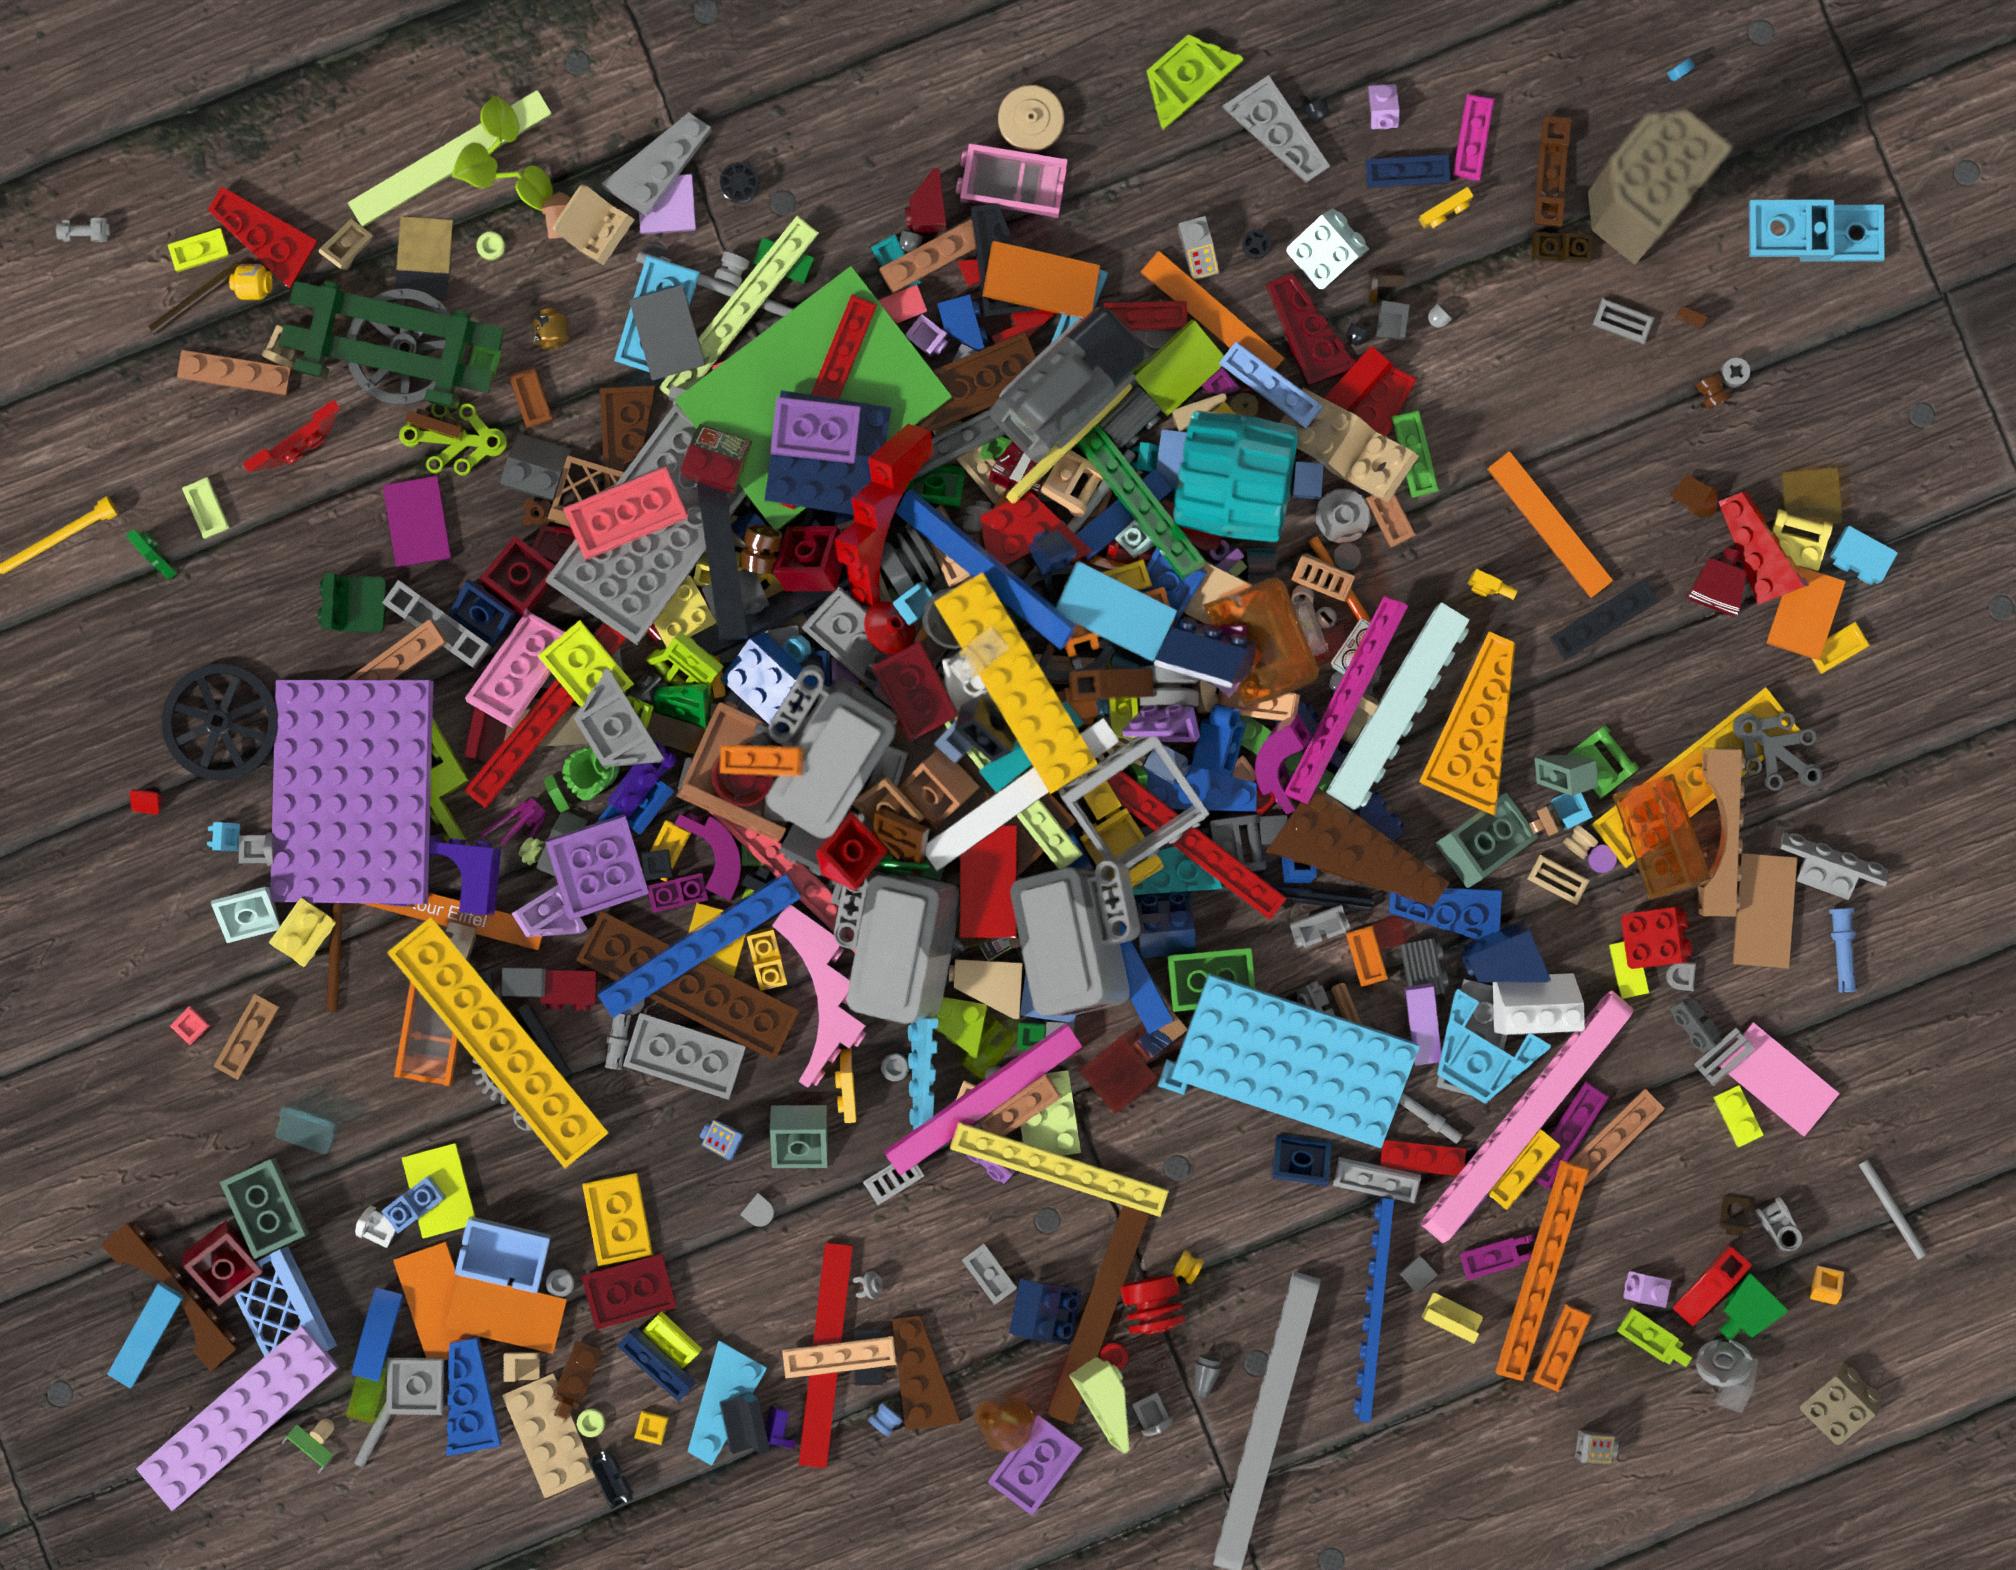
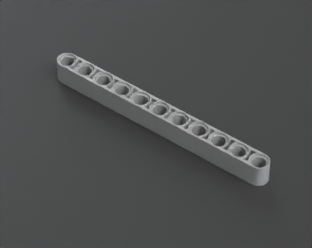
(1266, 1421)

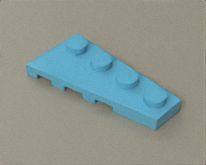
(729, 1376)

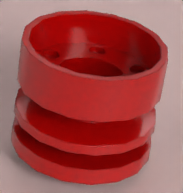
(1153, 1304)

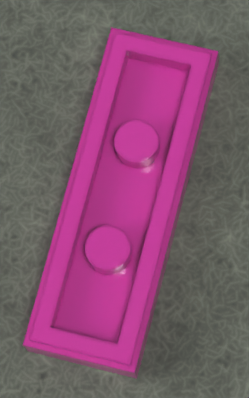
(1473, 137)

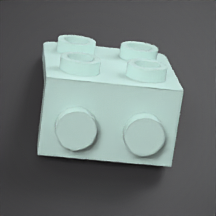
(1327, 248)

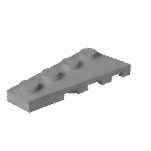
(1276, 126)
(656, 167)

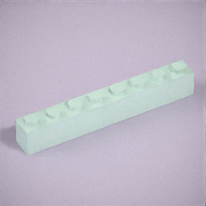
(1397, 706)

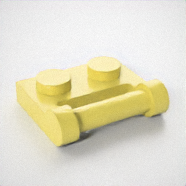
(1802, 550)

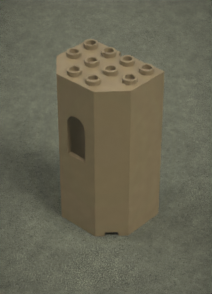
(1652, 180)

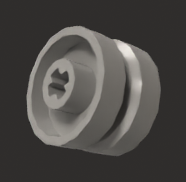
(1169, 690)

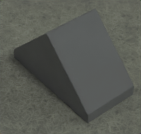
(522, 982)

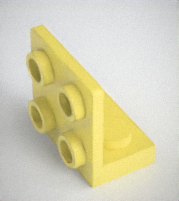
(684, 613)

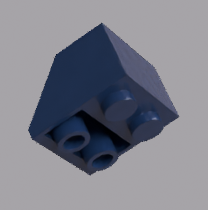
(1166, 924)
(1045, 1312)

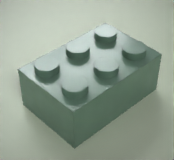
(264, 1208)

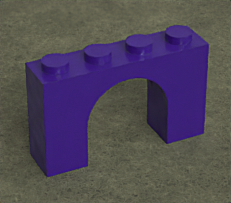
(478, 869)

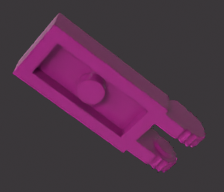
(1494, 1257)

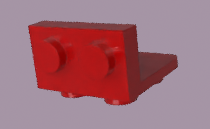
(1656, 937)

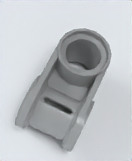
(1779, 1224)

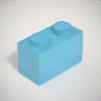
(1862, 555)

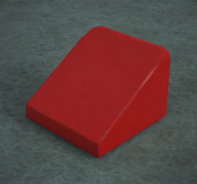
(145, 801)

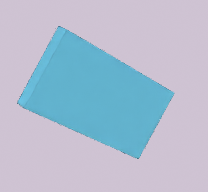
(655, 277)
(1115, 611)

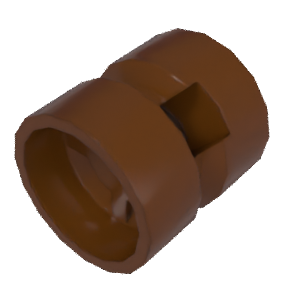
(760, 549)

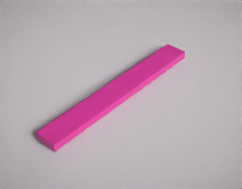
(1345, 699)
(983, 1098)

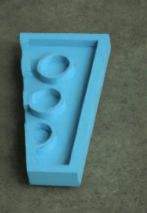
(922, 1070)

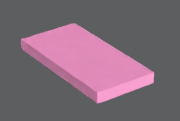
(515, 671)
(1782, 1081)

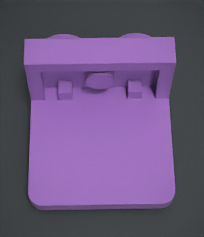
(1167, 723)

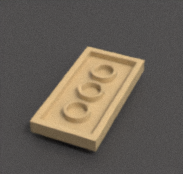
(549, 1441)

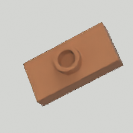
(1391, 519)

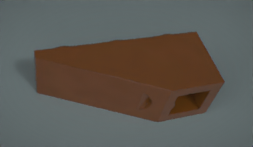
(1110, 684)

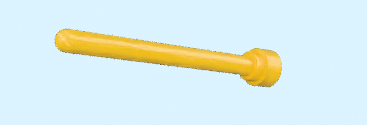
(103, 510)

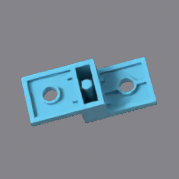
(1816, 230)

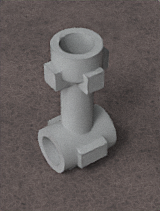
(98, 230)

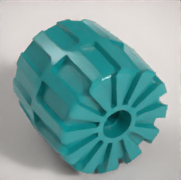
(1235, 476)

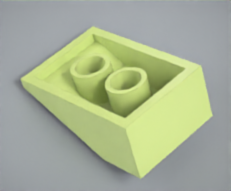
(1105, 1398)

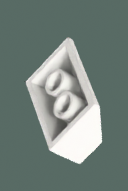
(1538, 1006)

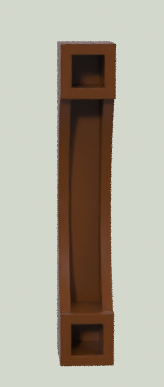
(212, 1341)

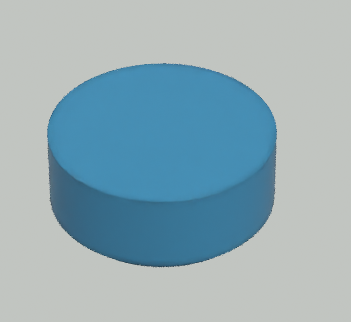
(1681, 69)

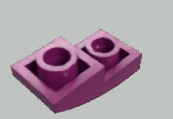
(677, 893)

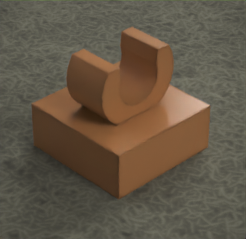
(1548, 820)

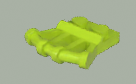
(689, 658)

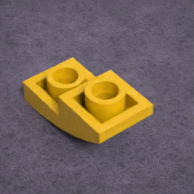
(766, 958)

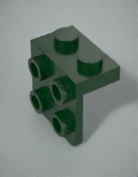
(352, 603)

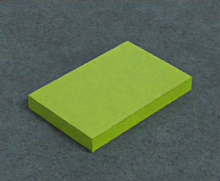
(1179, 367)

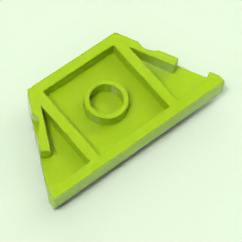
(1186, 76)

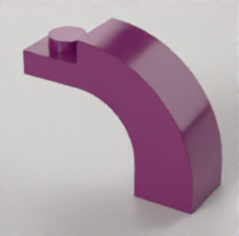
(1270, 765)
(728, 859)

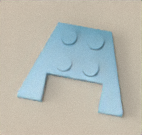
(1476, 1063)

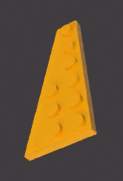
(1472, 742)

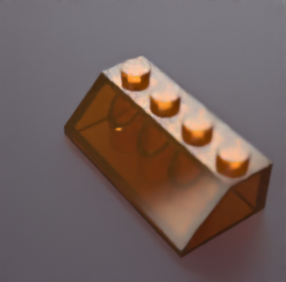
(1661, 836)

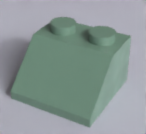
(799, 1136)

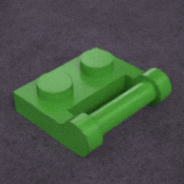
(1606, 776)

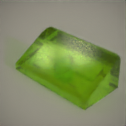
(993, 1045)

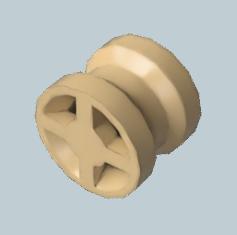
(1580, 842)

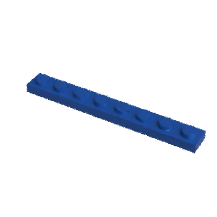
(1372, 1321)

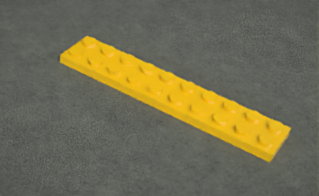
(497, 1042)

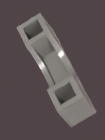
(418, 610)

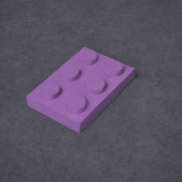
(815, 430)
(1034, 1470)

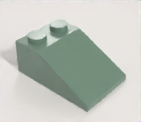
(1486, 841)

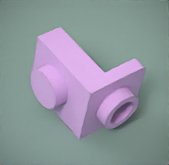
(1384, 106)
(927, 336)
(1647, 1289)

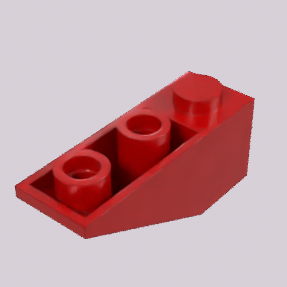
(1711, 1285)

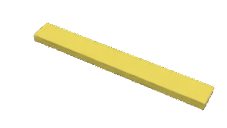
(1059, 1169)

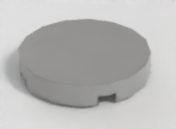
(1342, 516)
(1724, 1363)

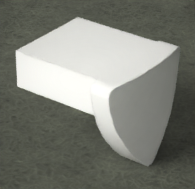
(375, 1227)

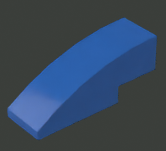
(377, 1334)

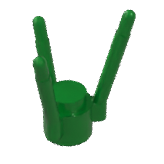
(889, 865)

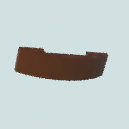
(1552, 171)

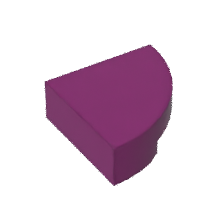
(1221, 384)

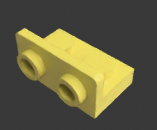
(302, 932)
(1452, 1317)

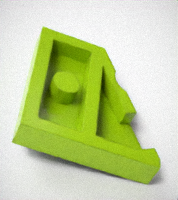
(962, 1023)

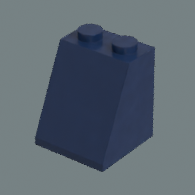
(1506, 957)

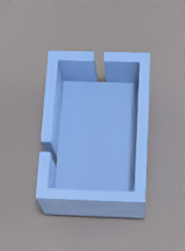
(503, 1253)

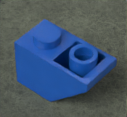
(961, 323)

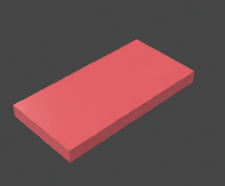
(625, 513)

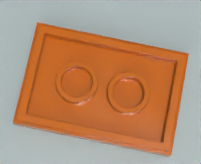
(1806, 615)

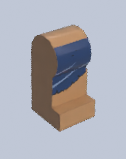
(1153, 1043)

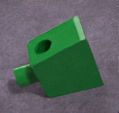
(1750, 1308)

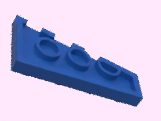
(1458, 909)
(472, 1414)

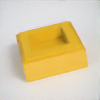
(651, 1427)

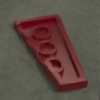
(1308, 334)

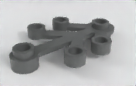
(1773, 747)

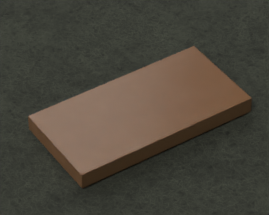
(1765, 911)

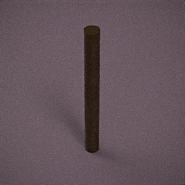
(193, 299)

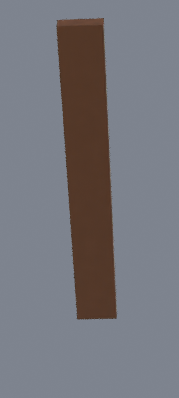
(1098, 1309)

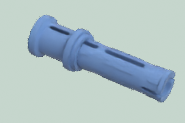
(1843, 935)

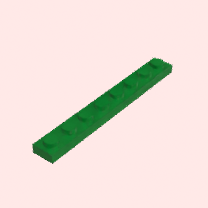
(1140, 502)

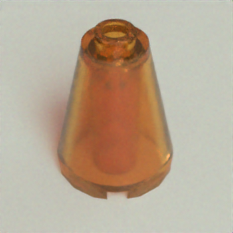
(1005, 1423)

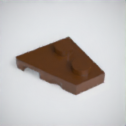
(901, 836)

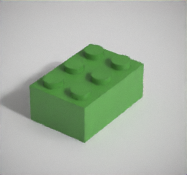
(1190, 973)

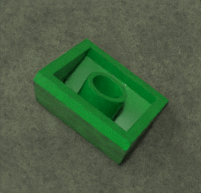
(940, 486)

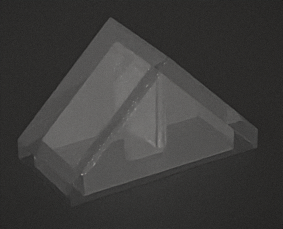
(1737, 1396)

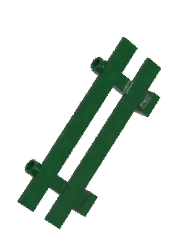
(446, 372)

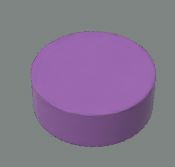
(1601, 859)

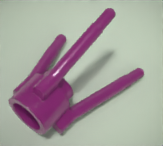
(530, 813)

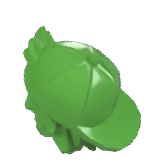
(587, 775)

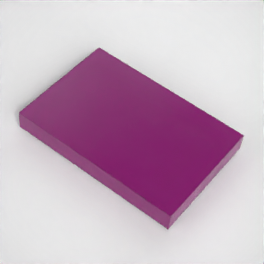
(417, 521)

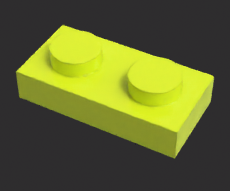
(198, 250)
(1738, 1116)

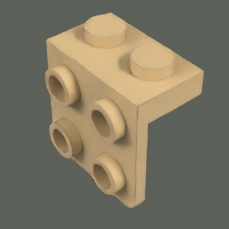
(592, 224)

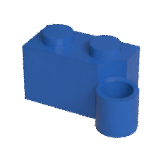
(1219, 740)

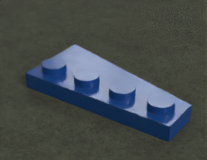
(1214, 789)

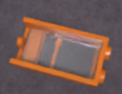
(426, 1043)

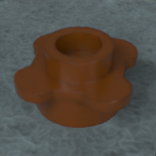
(530, 507)

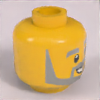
(251, 282)

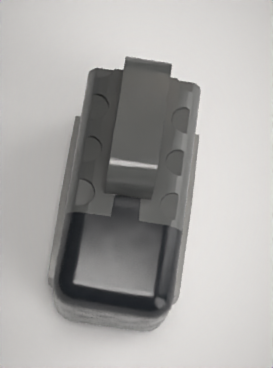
(1069, 383)

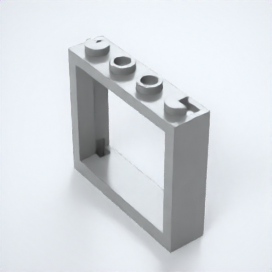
(1110, 766)

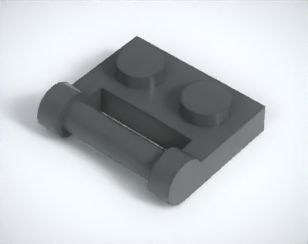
(1227, 835)

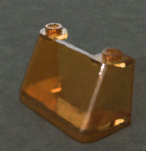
(1282, 650)

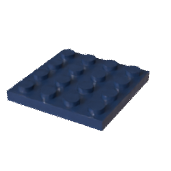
(828, 483)

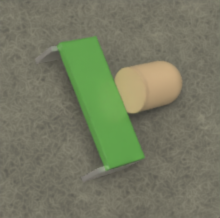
(312, 1444)

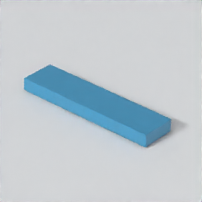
(145, 1335)

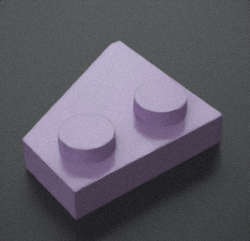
(547, 916)

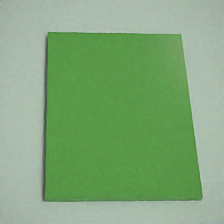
(789, 357)

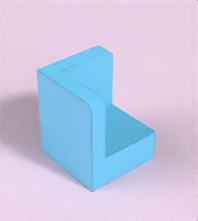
(912, 602)
(1571, 809)

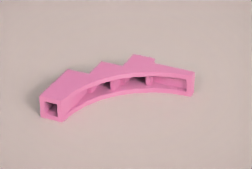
(835, 1025)

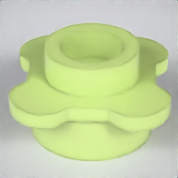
(531, 850)

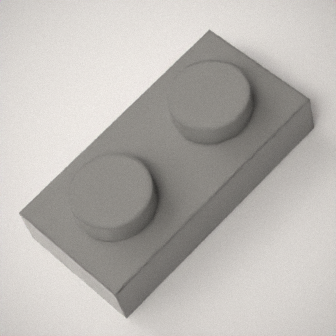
(989, 1274)

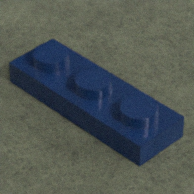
(1407, 171)
(656, 1364)

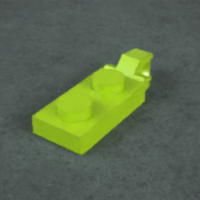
(1652, 1338)

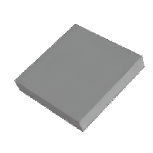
(415, 1386)

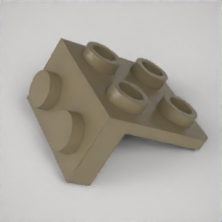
(1842, 1404)

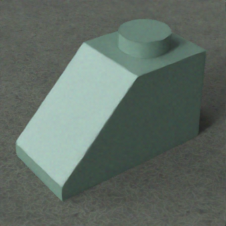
(1566, 773)

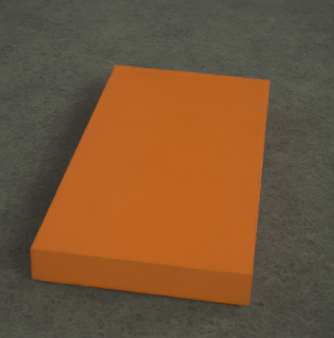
(1040, 280)
(428, 1286)
(505, 1314)

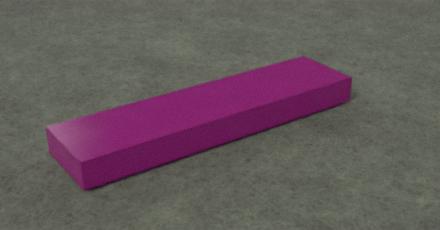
(1572, 1128)

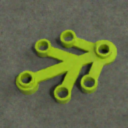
(455, 445)

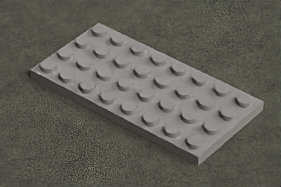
(639, 578)

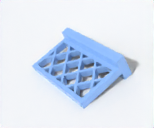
(298, 1295)

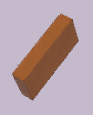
(531, 397)

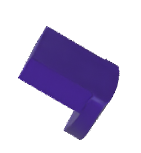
(775, 1428)

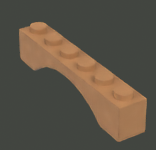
(1723, 773)

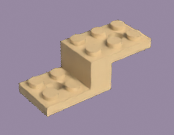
(1353, 449)

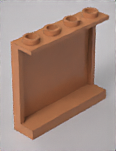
(726, 727)

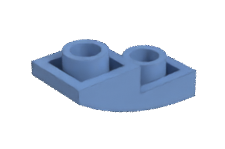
(1170, 456)
(413, 1204)

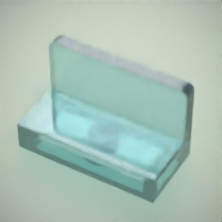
(305, 1129)

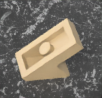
(346, 244)

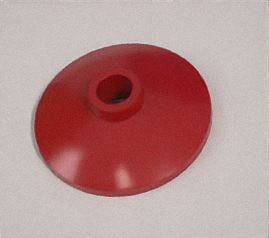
(882, 632)

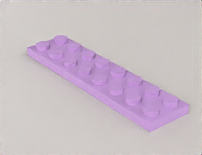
(237, 1417)

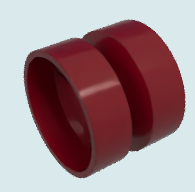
(739, 788)

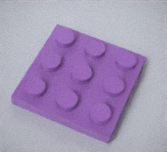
(596, 867)

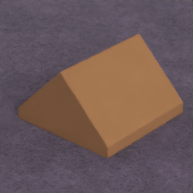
(887, 796)

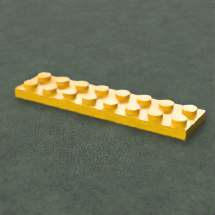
(1019, 686)
(1688, 770)

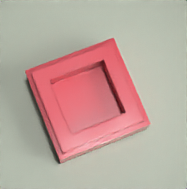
(190, 1025)

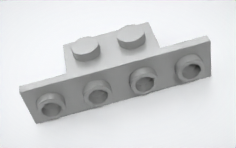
(1831, 869)

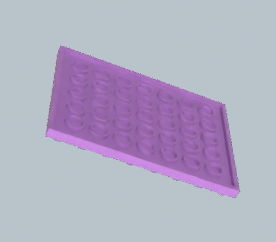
(352, 791)

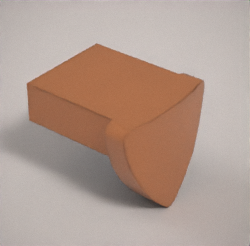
(552, 209)

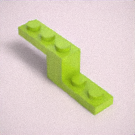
(444, 780)

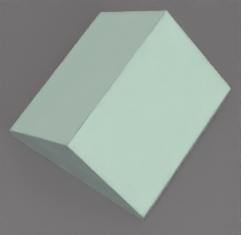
(246, 914)

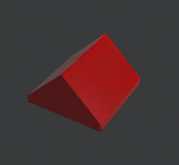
(850, 853)

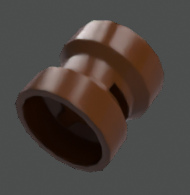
(1713, 390)

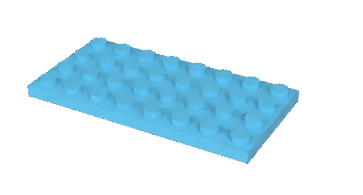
(1295, 1060)

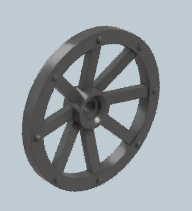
(397, 342)

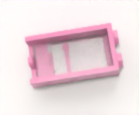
(1012, 180)

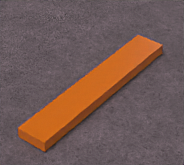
(1207, 309)
(1550, 524)

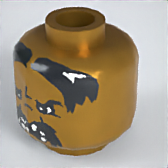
(550, 329)

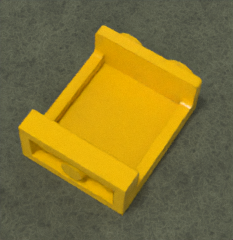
(1120, 834)

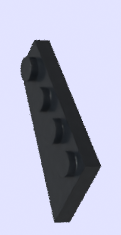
(988, 227)

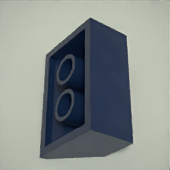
(1206, 653)

